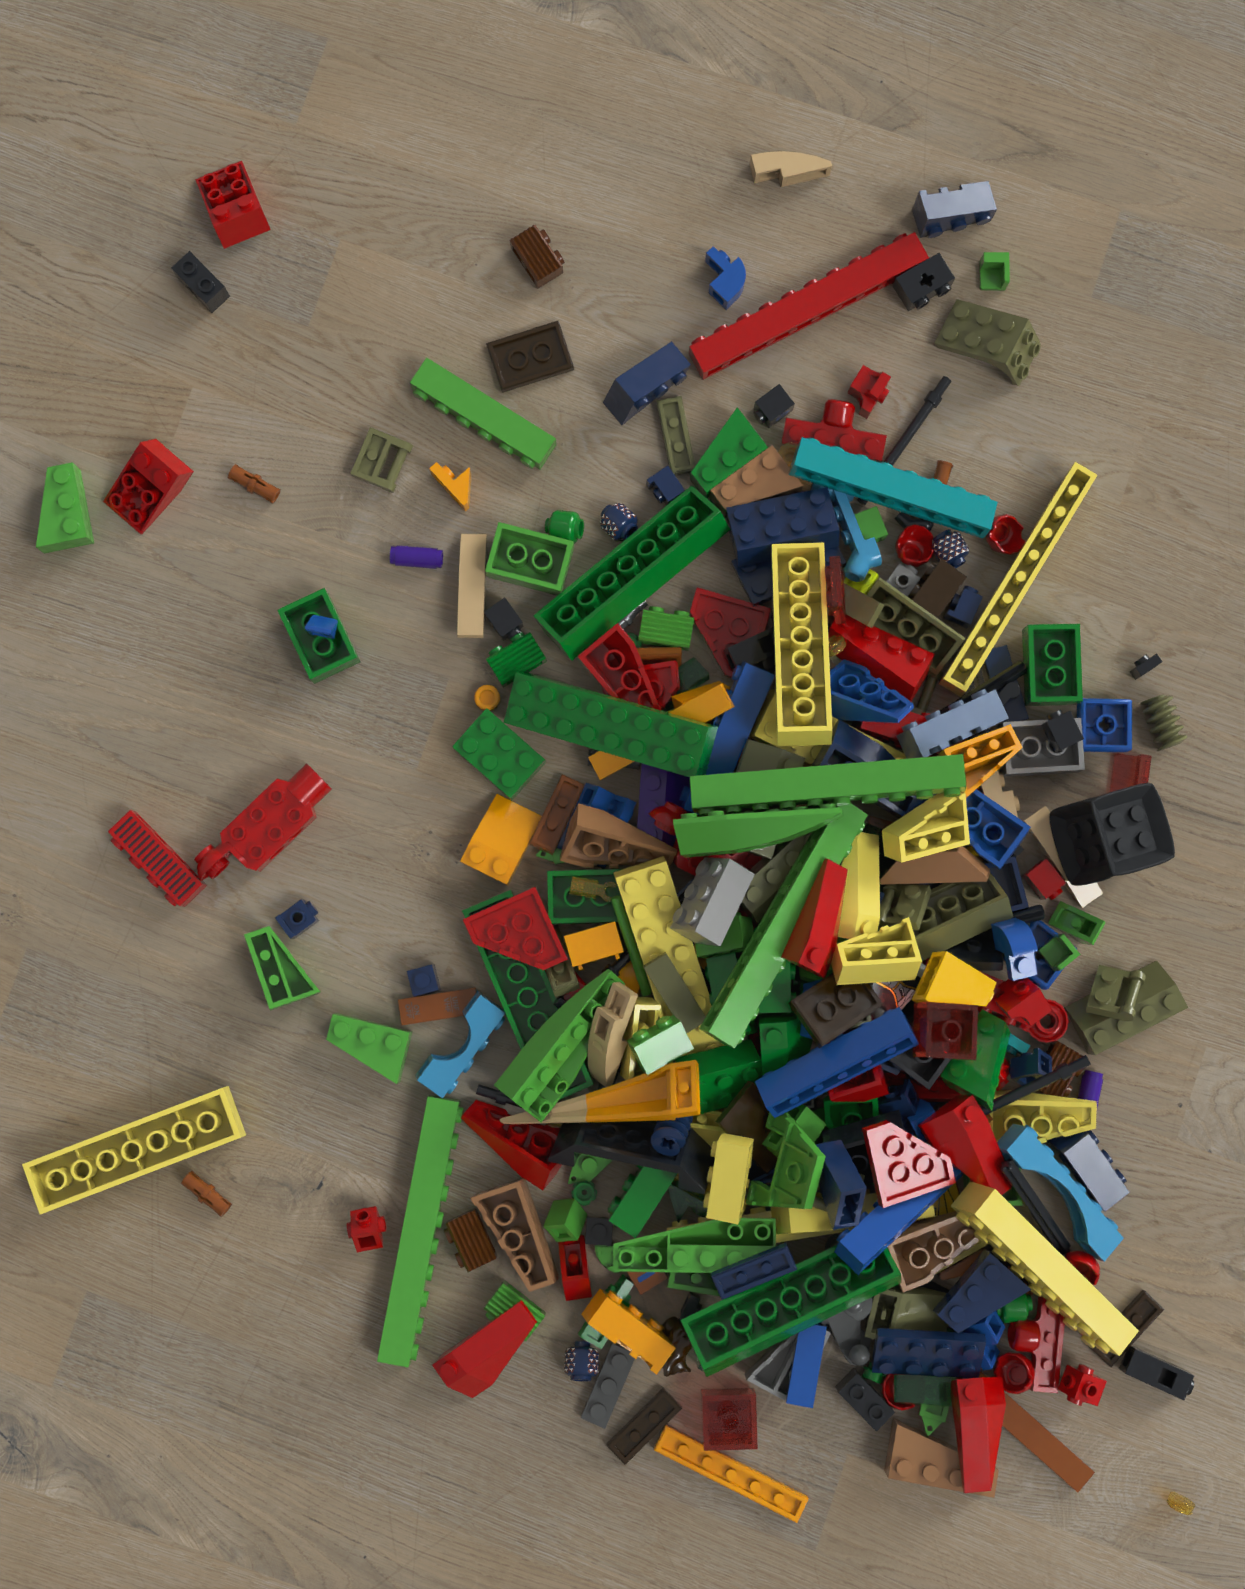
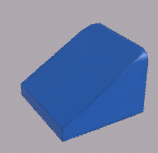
(321, 626)

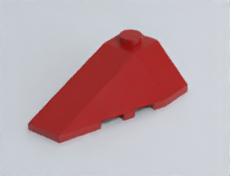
(519, 1145)
(978, 1423)

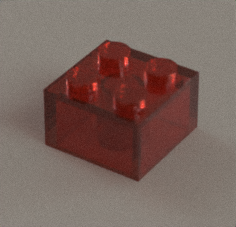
(945, 1030)
(729, 1419)

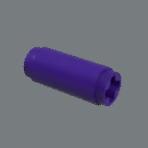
(416, 557)
(1091, 1086)

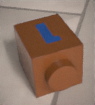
(646, 1280)

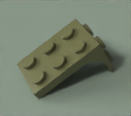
(991, 337)

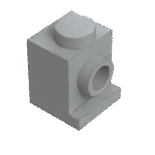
(908, 573)

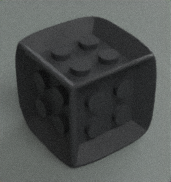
(1112, 834)

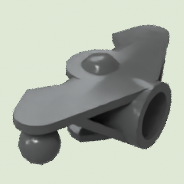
(846, 1326)

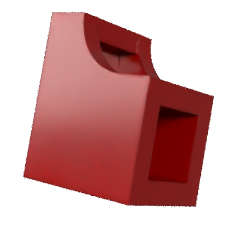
(869, 389)
(1023, 1000)

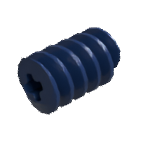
(671, 1135)

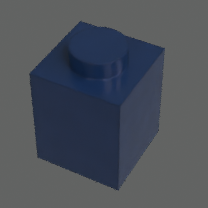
(423, 980)

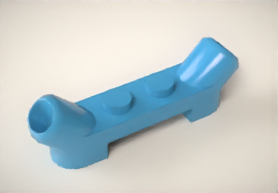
(864, 553)

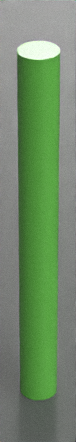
(631, 945)

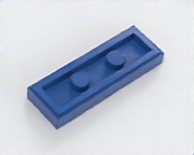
(806, 1366)

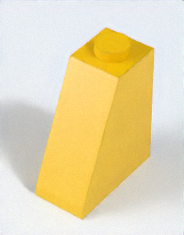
(954, 982)

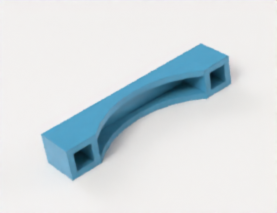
(1090, 1227)

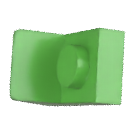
(1076, 923)

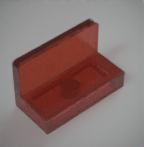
(1129, 771)

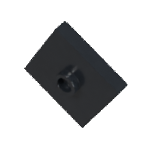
(979, 953)

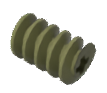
(1164, 721)

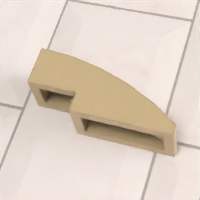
(788, 167)

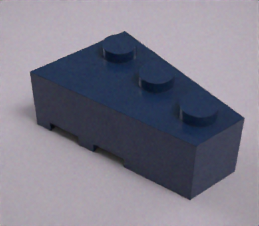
(646, 382)

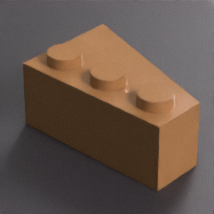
(757, 480)

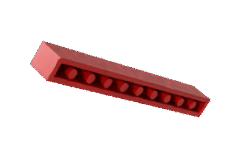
(806, 306)

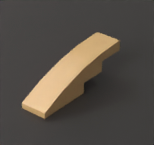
(472, 586)
(1042, 833)

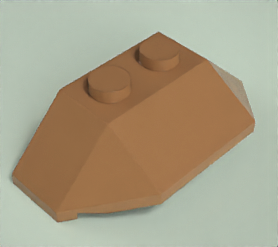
(942, 867)

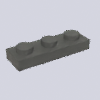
(608, 1386)

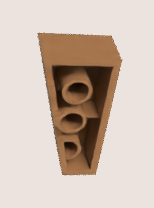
(517, 1227)
(925, 1460)

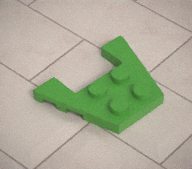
(795, 1172)

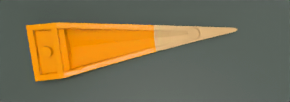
(659, 1096)

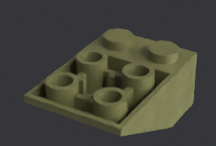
(905, 1311)

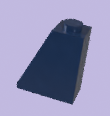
(841, 1186)

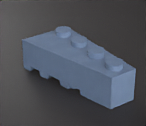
(953, 726)

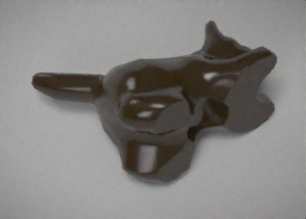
(676, 1334)

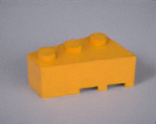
(985, 755)
(629, 1329)

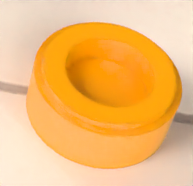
(487, 697)

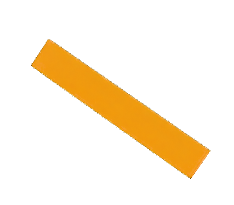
(702, 708)
(731, 1473)

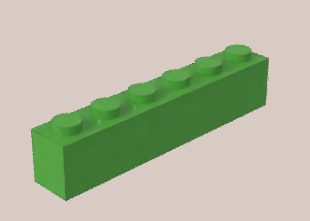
(483, 414)

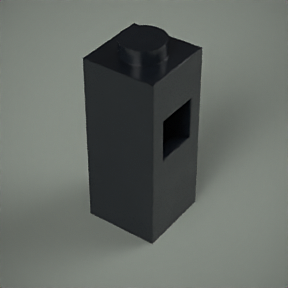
(751, 650)
(1157, 1372)

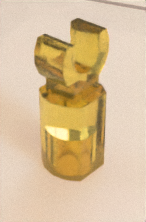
(590, 888)

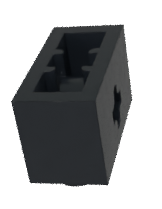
(930, 271)
(200, 282)
(865, 1399)

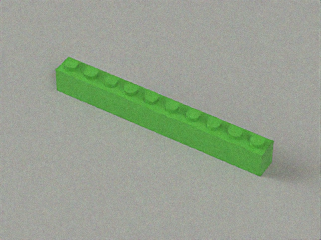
(828, 783)
(762, 959)
(419, 1231)

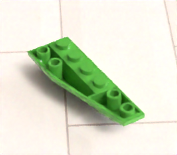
(748, 830)
(555, 1051)
(696, 1247)

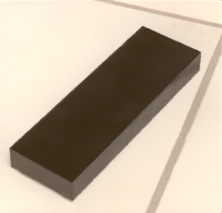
(1141, 1315)
(644, 1426)

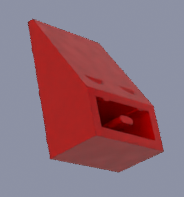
(232, 204)
(147, 484)

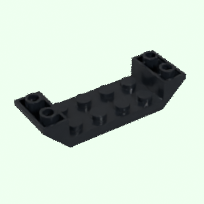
(632, 1144)

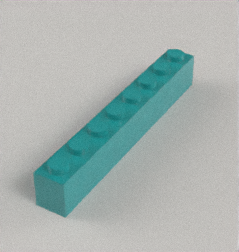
(893, 487)

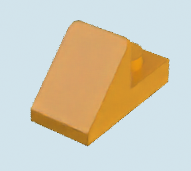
(459, 488)

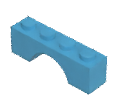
(441, 1071)

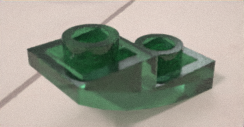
(690, 676)
(922, 1390)

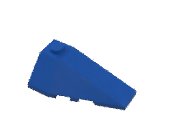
(862, 697)
(993, 830)

